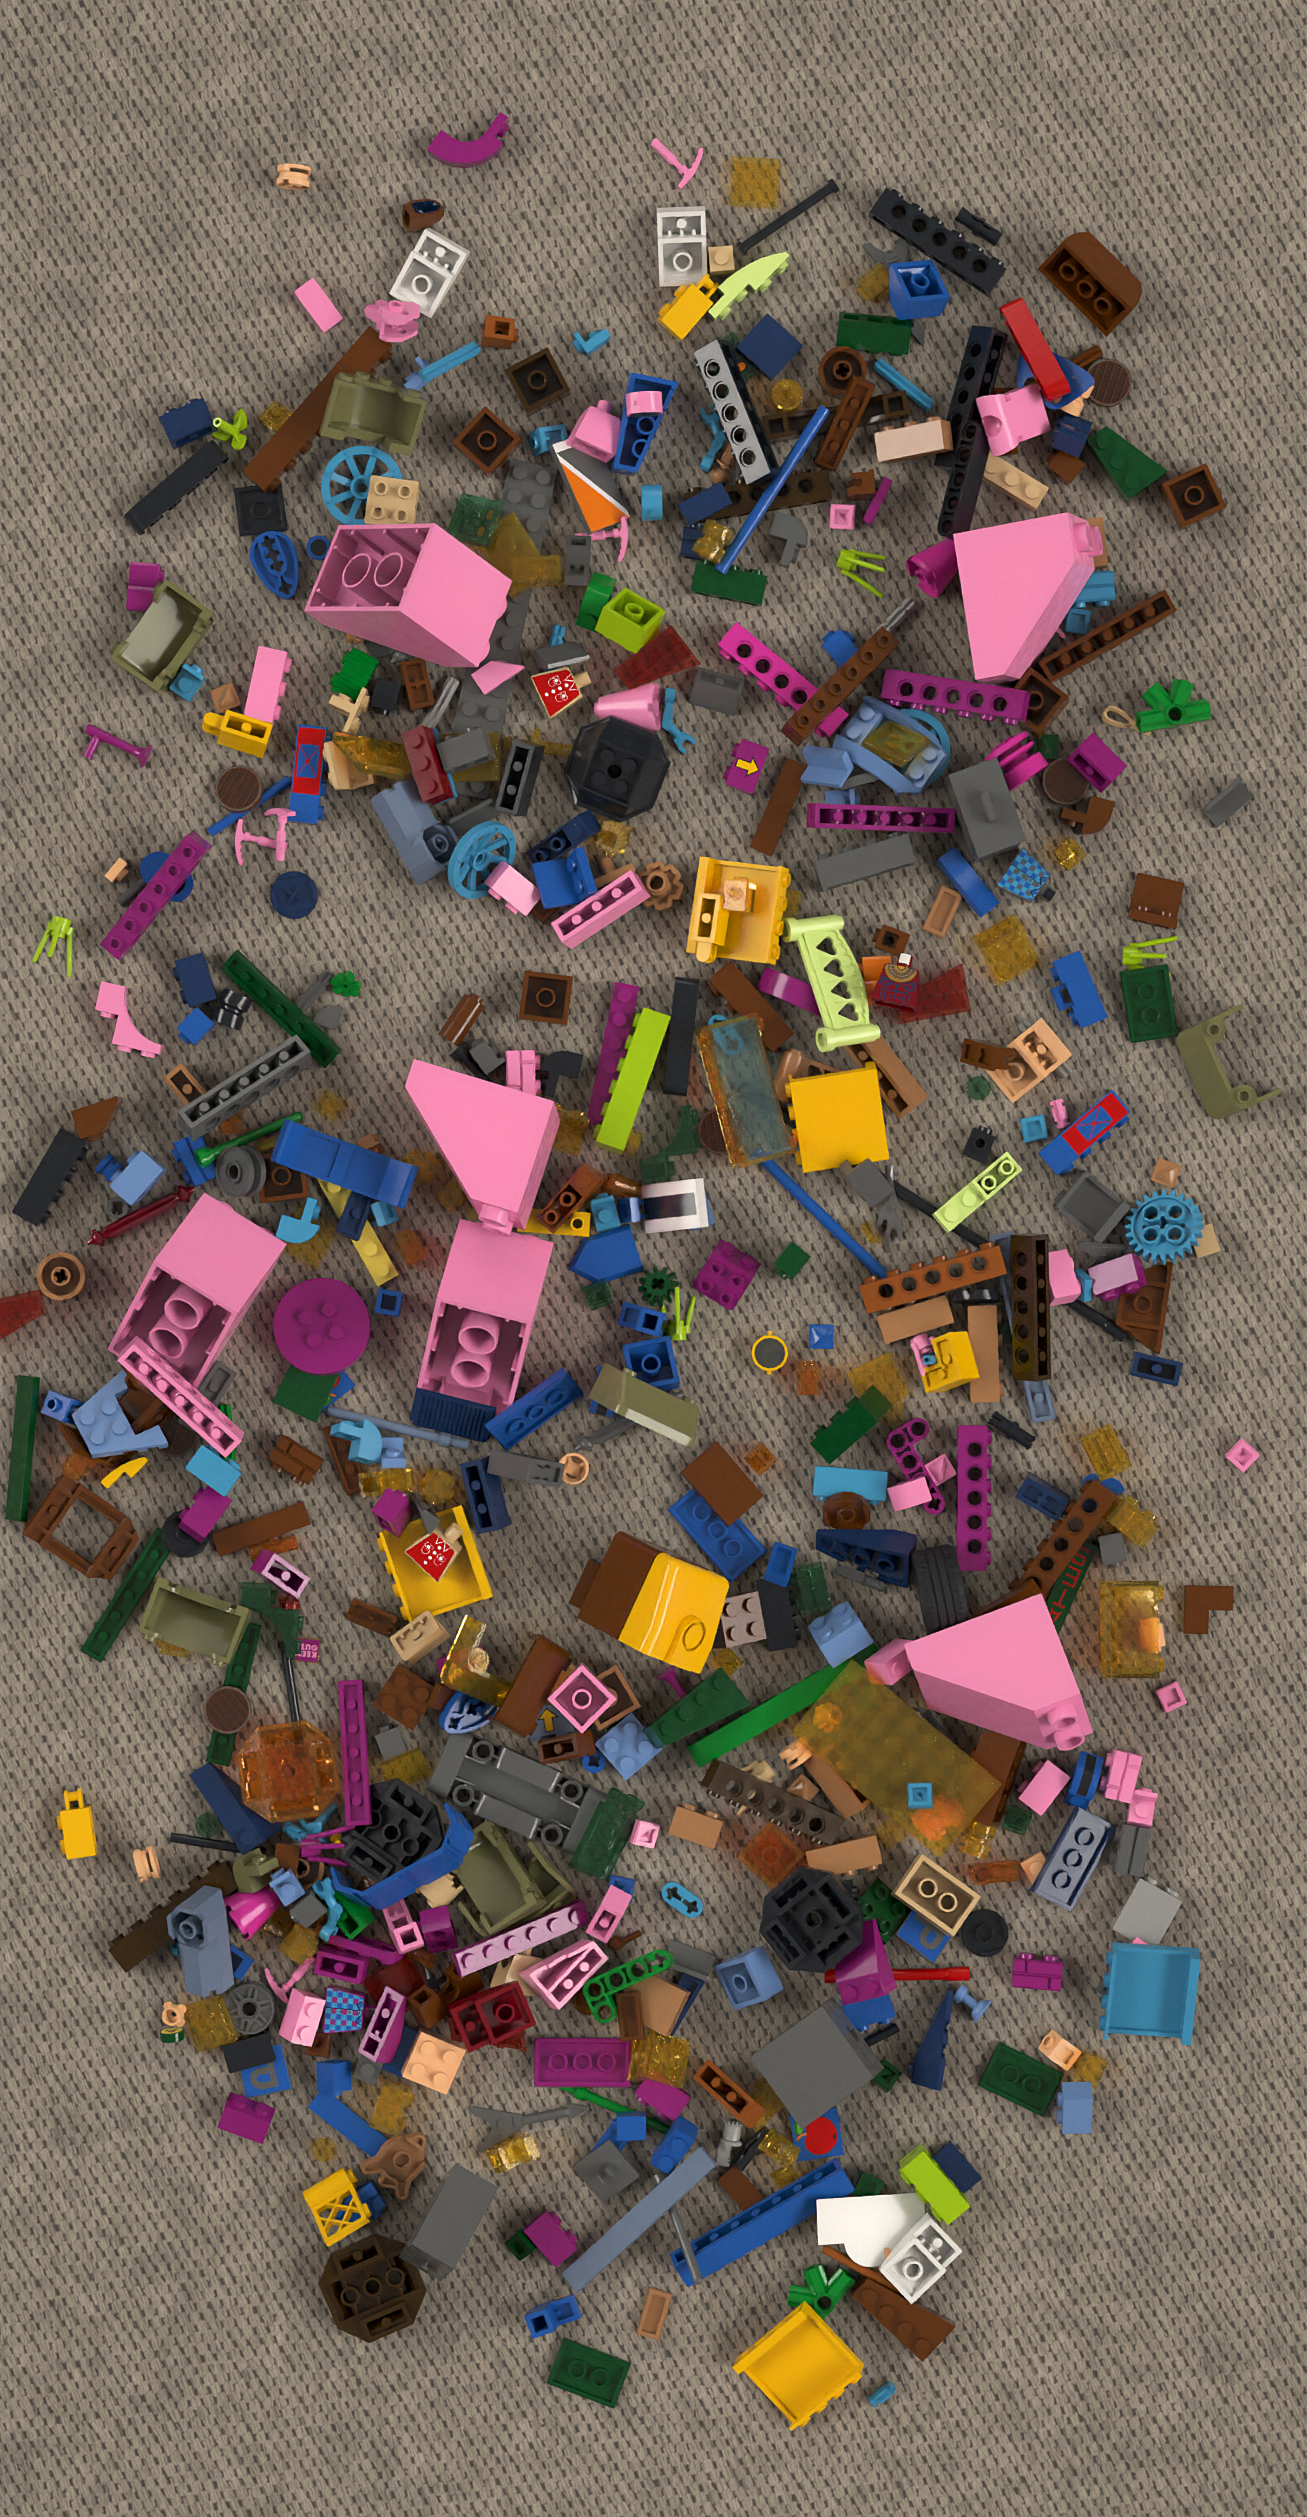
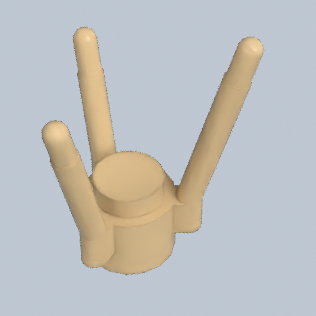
(762, 1771)

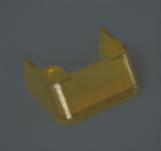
(467, 1666)

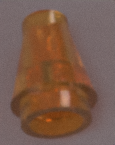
(622, 1186)

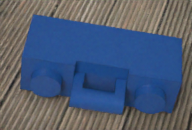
(1084, 999)

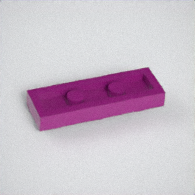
(366, 1947)

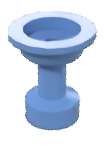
(978, 2008)

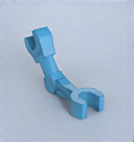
(719, 438)
(668, 725)
(326, 1891)

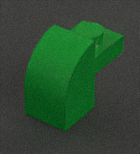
(595, 598)

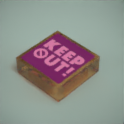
(310, 1650)

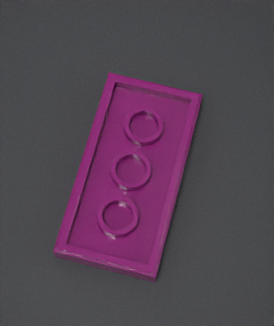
(581, 2062)

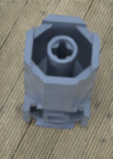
(415, 831)
(203, 1942)

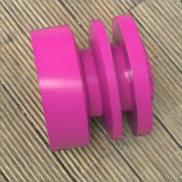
(1016, 761)

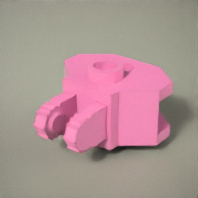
(394, 318)

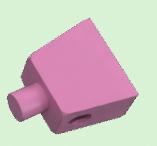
(596, 432)

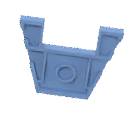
(106, 1427)

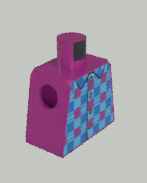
(346, 2009)

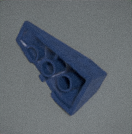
(879, 1550)
(225, 1799)
(929, 2058)

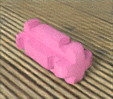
(1059, 1113)

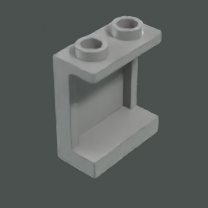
(1147, 1911)

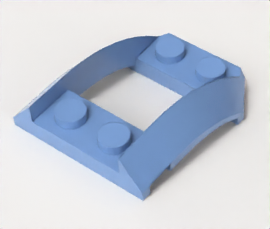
(865, 723)

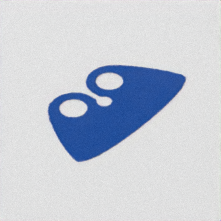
(1078, 385)

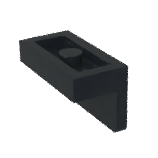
(249, 2051)

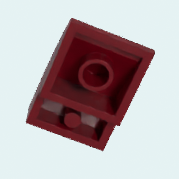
(491, 2015)

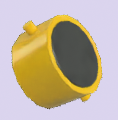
(769, 1352)

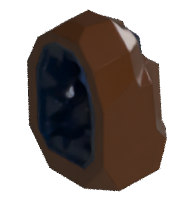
(421, 214)

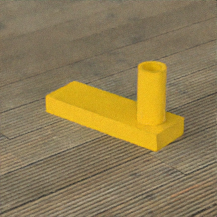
(576, 1226)

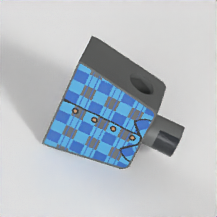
(1026, 879)

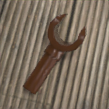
(617, 1943)

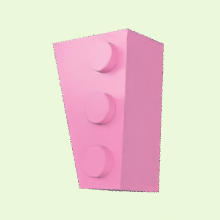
(564, 1972)

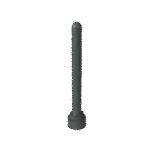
(681, 2234)

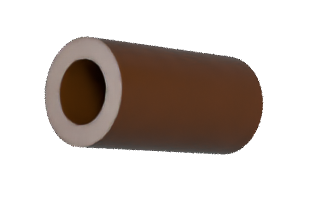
(462, 1018)

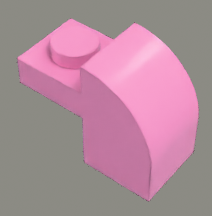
(909, 1493)

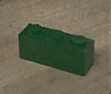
(874, 333)
(733, 586)
(790, 1261)

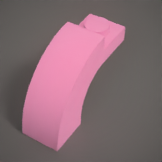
(402, 1928)

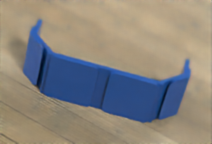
(344, 1164)
(417, 1874)

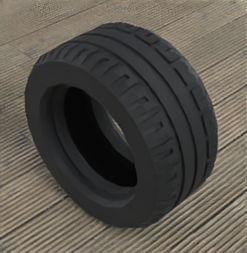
(939, 1588)

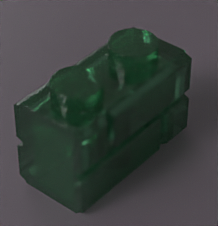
(811, 1588)

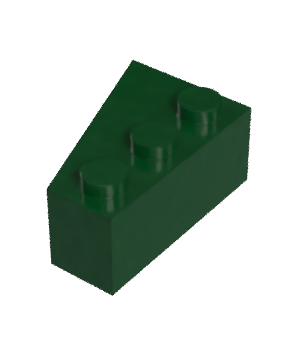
(1123, 463)
(850, 1424)

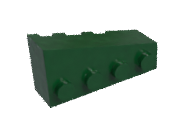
(702, 1705)

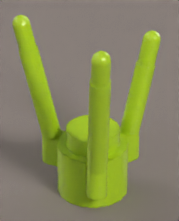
(851, 559)
(58, 929)
(1133, 955)
(677, 1329)

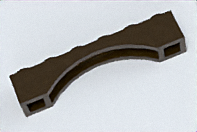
(879, 410)

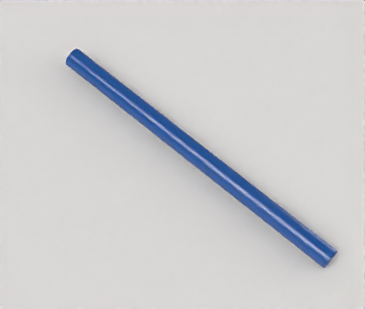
(772, 489)
(825, 1219)

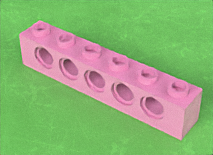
(180, 1396)

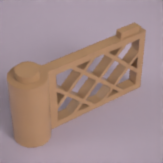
(798, 1066)

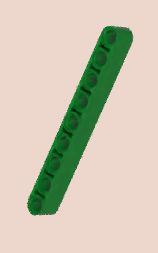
(771, 1711)

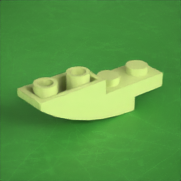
(753, 276)
(977, 1192)

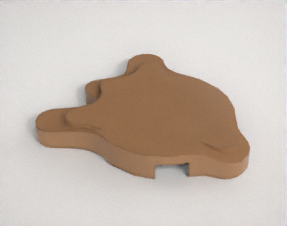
(398, 2162)

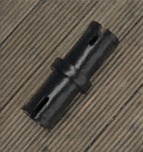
(978, 226)
(1011, 1430)
(750, 2149)

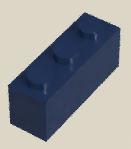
(484, 1496)

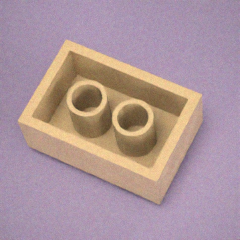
(935, 1895)

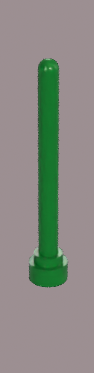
(206, 1155)

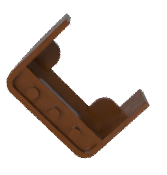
(140, 1408)
(531, 1687)

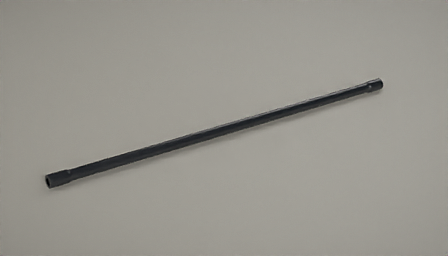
(1106, 1324)

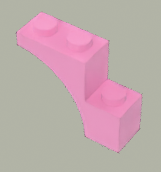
(112, 1002)

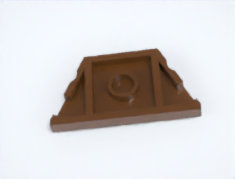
(1144, 1312)

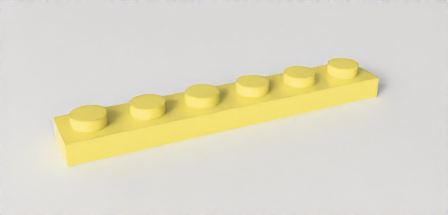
(369, 1245)

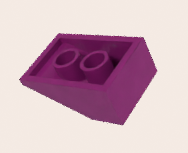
(865, 1970)

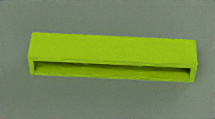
(632, 1081)

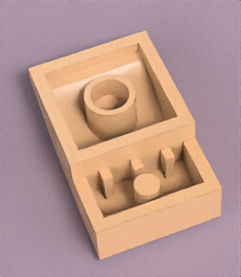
(1035, 1057)

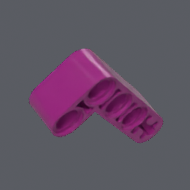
(919, 1468)

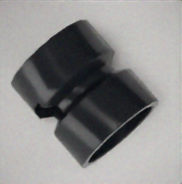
(231, 1009)

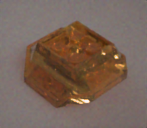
(280, 1796)

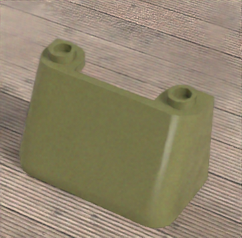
(163, 637)
(194, 1621)
(498, 1880)

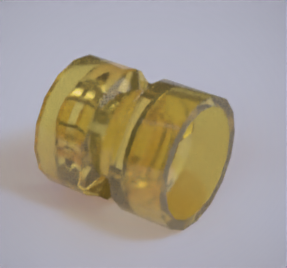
(786, 396)
(713, 540)
(977, 1839)

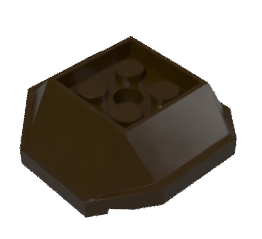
(369, 2312)

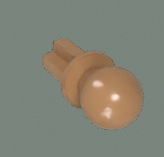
(726, 462)

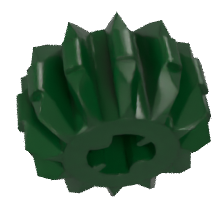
(655, 1294)

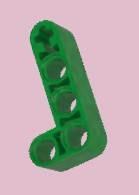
(629, 1979)

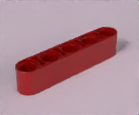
(1035, 349)

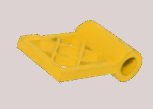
(330, 2194)

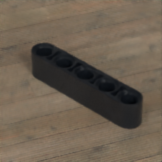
(964, 481)
(175, 486)
(681, 1036)

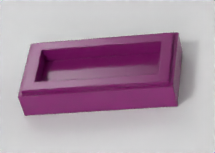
(877, 501)

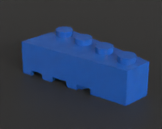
(638, 432)

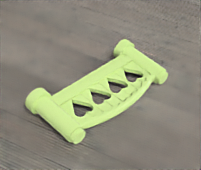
(838, 1029)

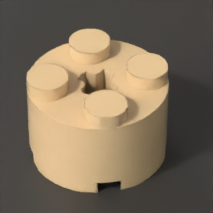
(442, 1890)

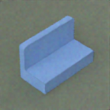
(826, 766)

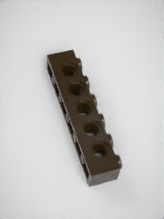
(795, 498)
(1030, 1306)
(721, 1773)

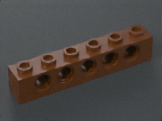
(1107, 637)
(840, 686)
(1090, 1490)

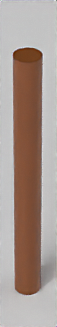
(866, 2271)

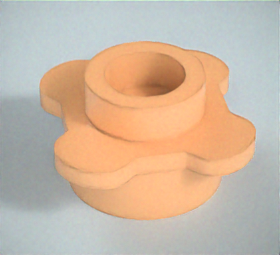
(169, 2019)

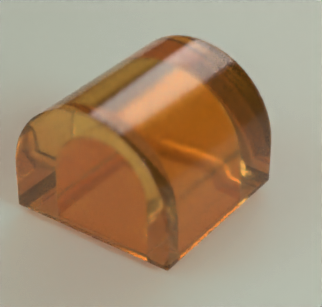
(760, 1459)

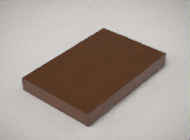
(721, 1484)

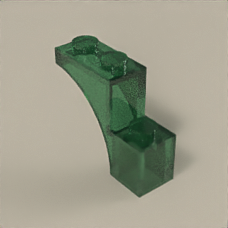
(686, 1141)
(260, 1598)

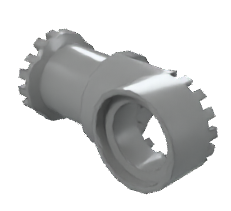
(730, 2138)

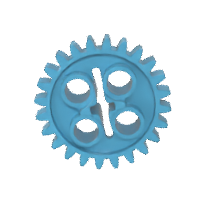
(1164, 1207)

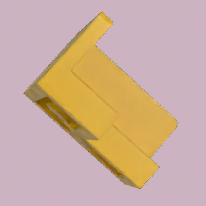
(954, 1363)

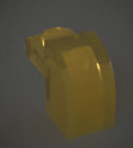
(376, 1482)
(513, 2152)

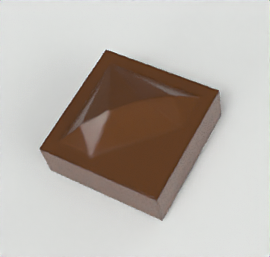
(321, 2045)

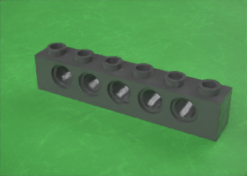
(244, 1088)

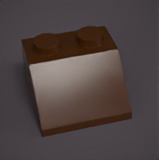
(96, 1118)

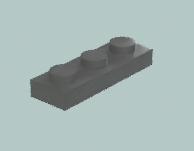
(214, 1386)

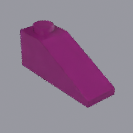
(385, 2028)

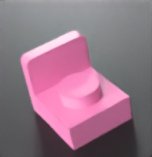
(1142, 1808)

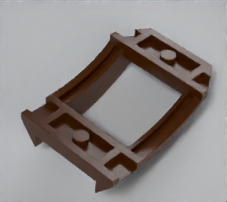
(54, 1509)

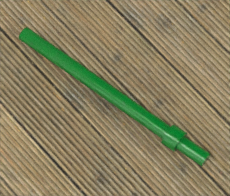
(583, 2093)

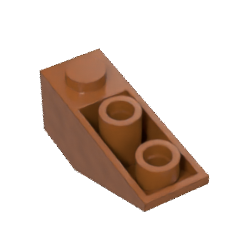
(571, 1197)

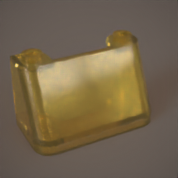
(1130, 1628)

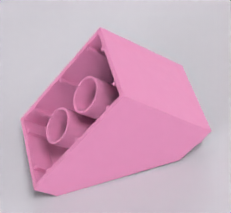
(1020, 588)
(410, 592)
(490, 1139)
(200, 1288)
(484, 1315)
(1004, 1676)

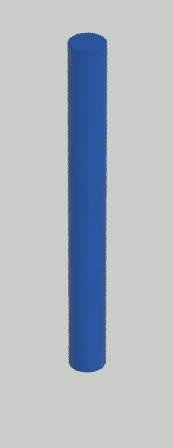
(232, 817)

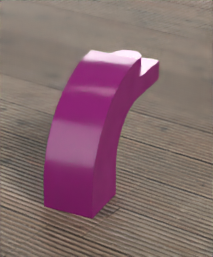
(473, 153)
(789, 990)

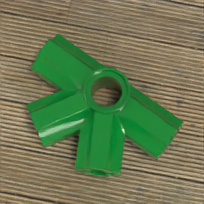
(1175, 701)
(820, 2286)

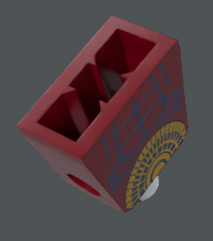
(898, 986)

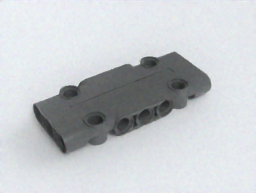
(515, 1791)

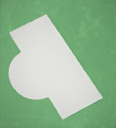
(867, 2224)

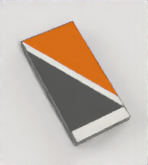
(589, 487)

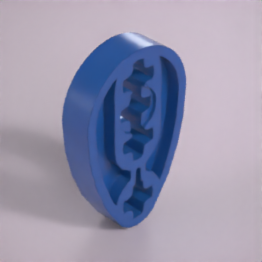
(287, 555)
(465, 1721)

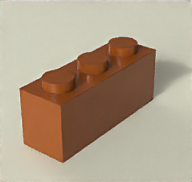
(729, 2094)

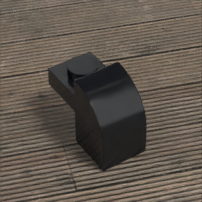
(557, 1064)

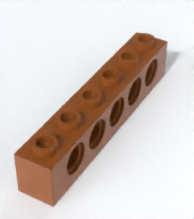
(994, 1267)

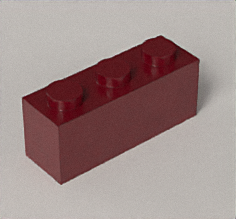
(427, 765)

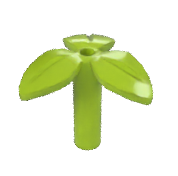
(227, 431)

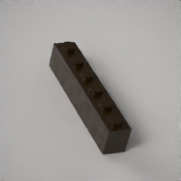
(153, 1932)

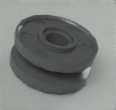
(240, 1171)
(260, 1996)

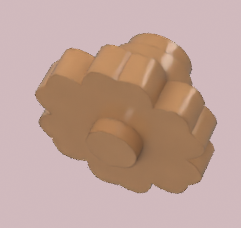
(662, 884)

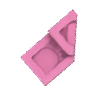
(494, 674)

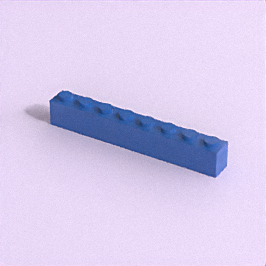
(764, 2220)

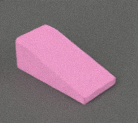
(318, 305)

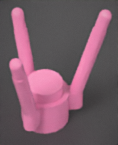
(921, 1346)

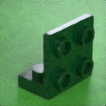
(885, 1908)

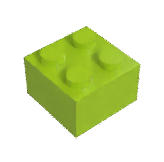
(630, 620)

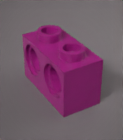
(437, 1929)

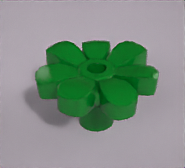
(346, 984)

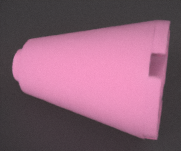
(634, 705)

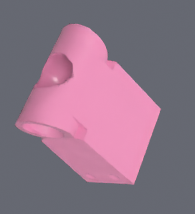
(1013, 417)

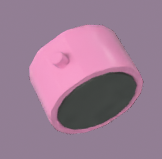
(644, 404)

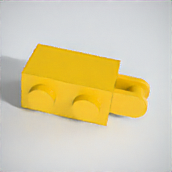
(687, 307)
(239, 732)
(709, 926)
(77, 1827)

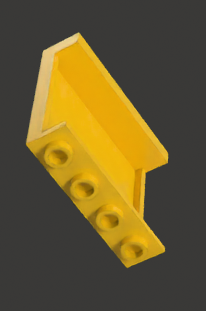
(748, 935)
(837, 1118)
(460, 1586)
(800, 2365)

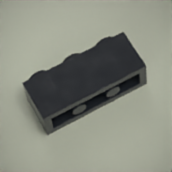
(519, 777)
(778, 1615)

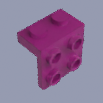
(726, 1274)

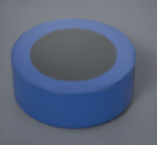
(318, 547)

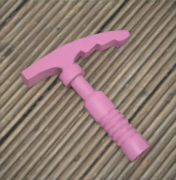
(672, 160)
(623, 533)
(282, 814)
(261, 840)
(296, 1976)

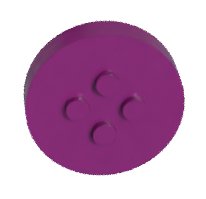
(322, 1326)

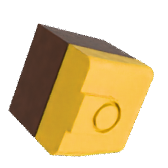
(656, 1602)

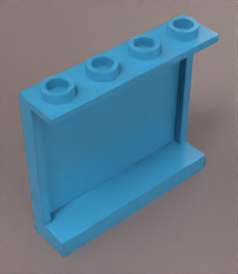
(1150, 1991)

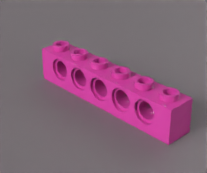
(739, 637)

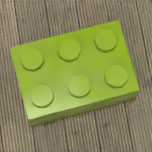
(933, 2185)

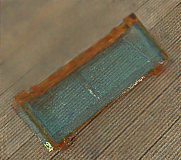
(744, 1091)

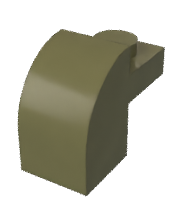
(252, 1871)

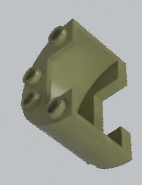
(373, 412)

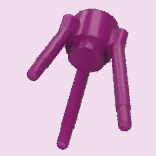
(311, 1847)

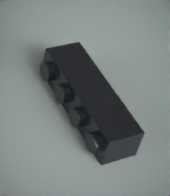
(50, 1177)

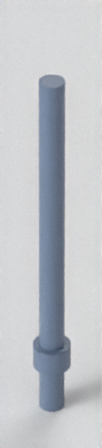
(444, 1439)

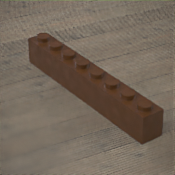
(305, 423)

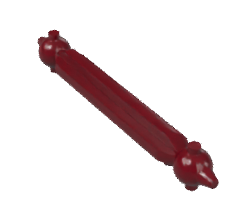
(141, 1215)

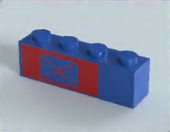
(308, 775)
(1084, 1132)

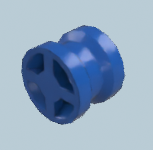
(109, 1167)
(598, 1759)

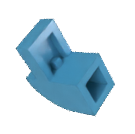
(298, 1230)
(364, 1438)

